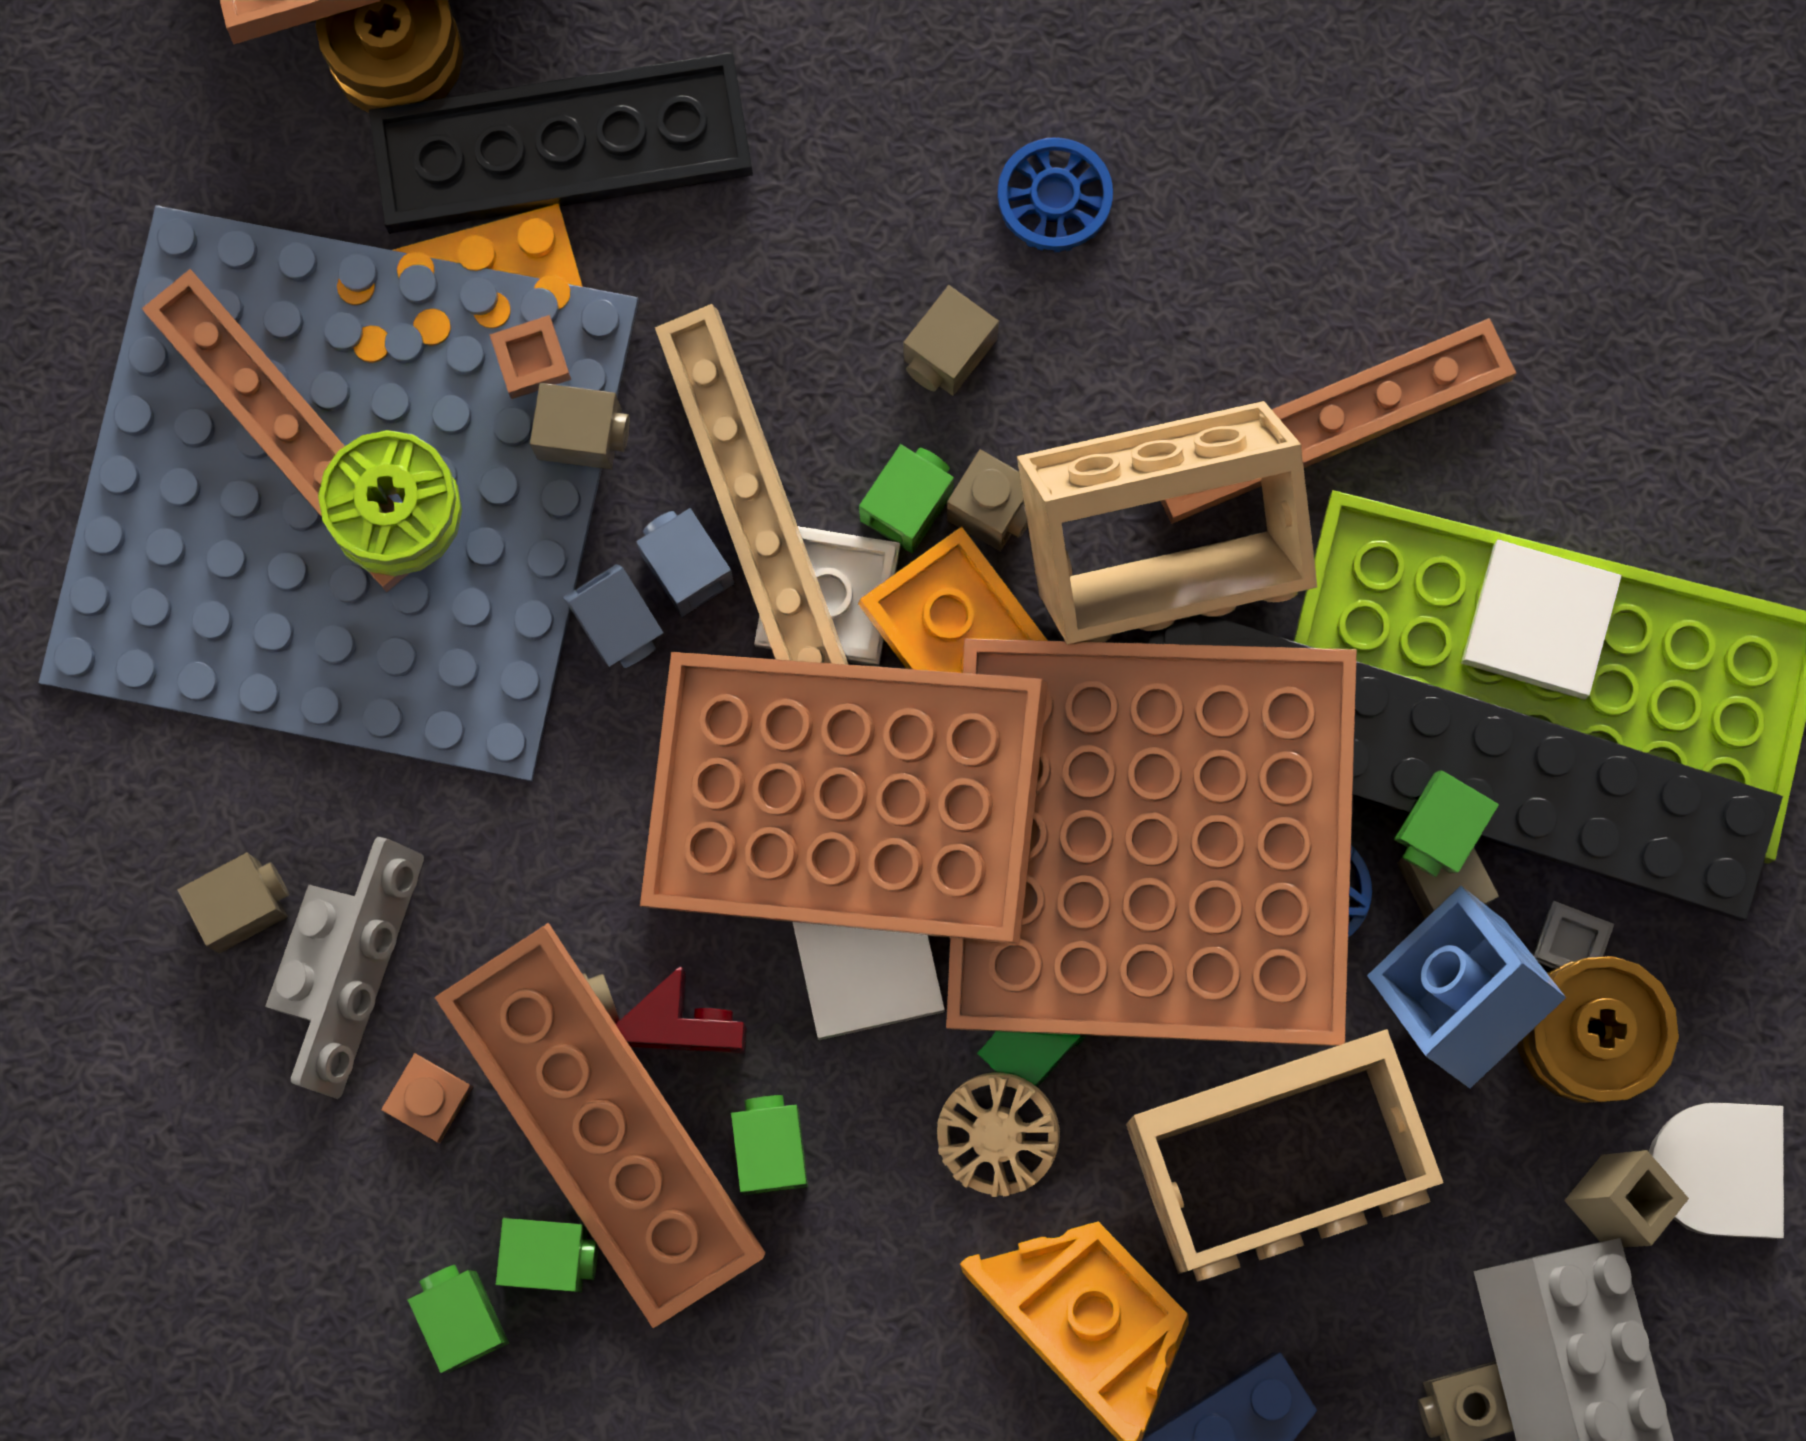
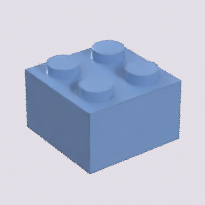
(1465, 987)

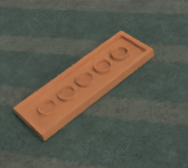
(600, 1125)

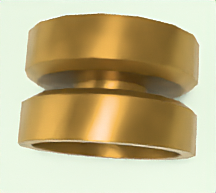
(392, 52)
(1634, 1041)

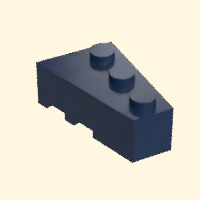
(1252, 1406)

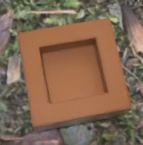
(530, 356)
(427, 1098)

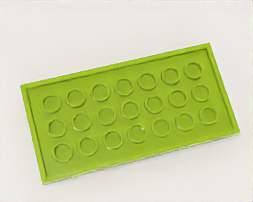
(1679, 669)

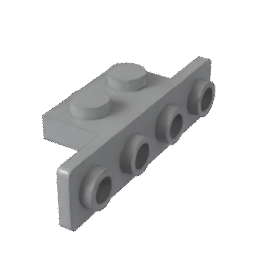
(340, 961)

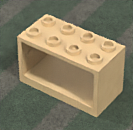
(1154, 467)
(1399, 1111)

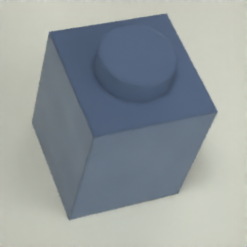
(684, 560)
(615, 617)

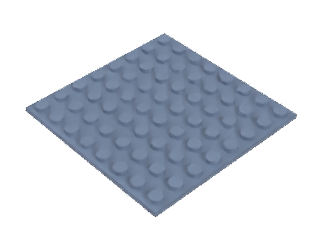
(219, 585)

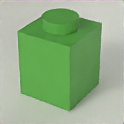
(907, 496)
(1444, 825)
(769, 1146)
(545, 1255)
(457, 1318)

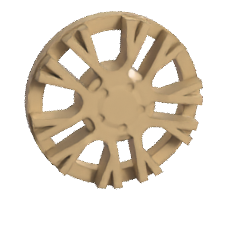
(998, 1134)

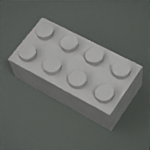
(1573, 1347)

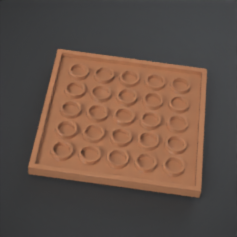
(1177, 847)

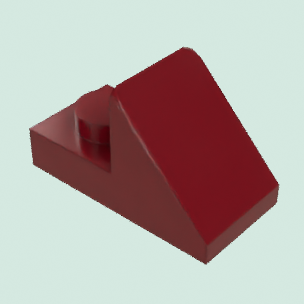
(660, 1023)

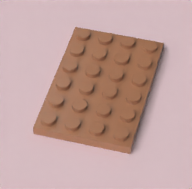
(845, 795)

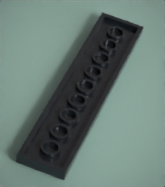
(1554, 786)

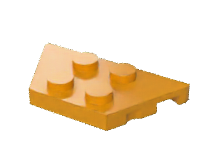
(1090, 1319)

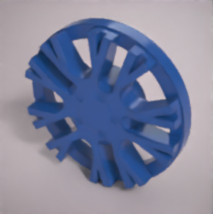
(1055, 194)

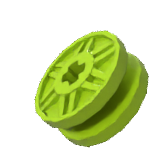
(363, 478)

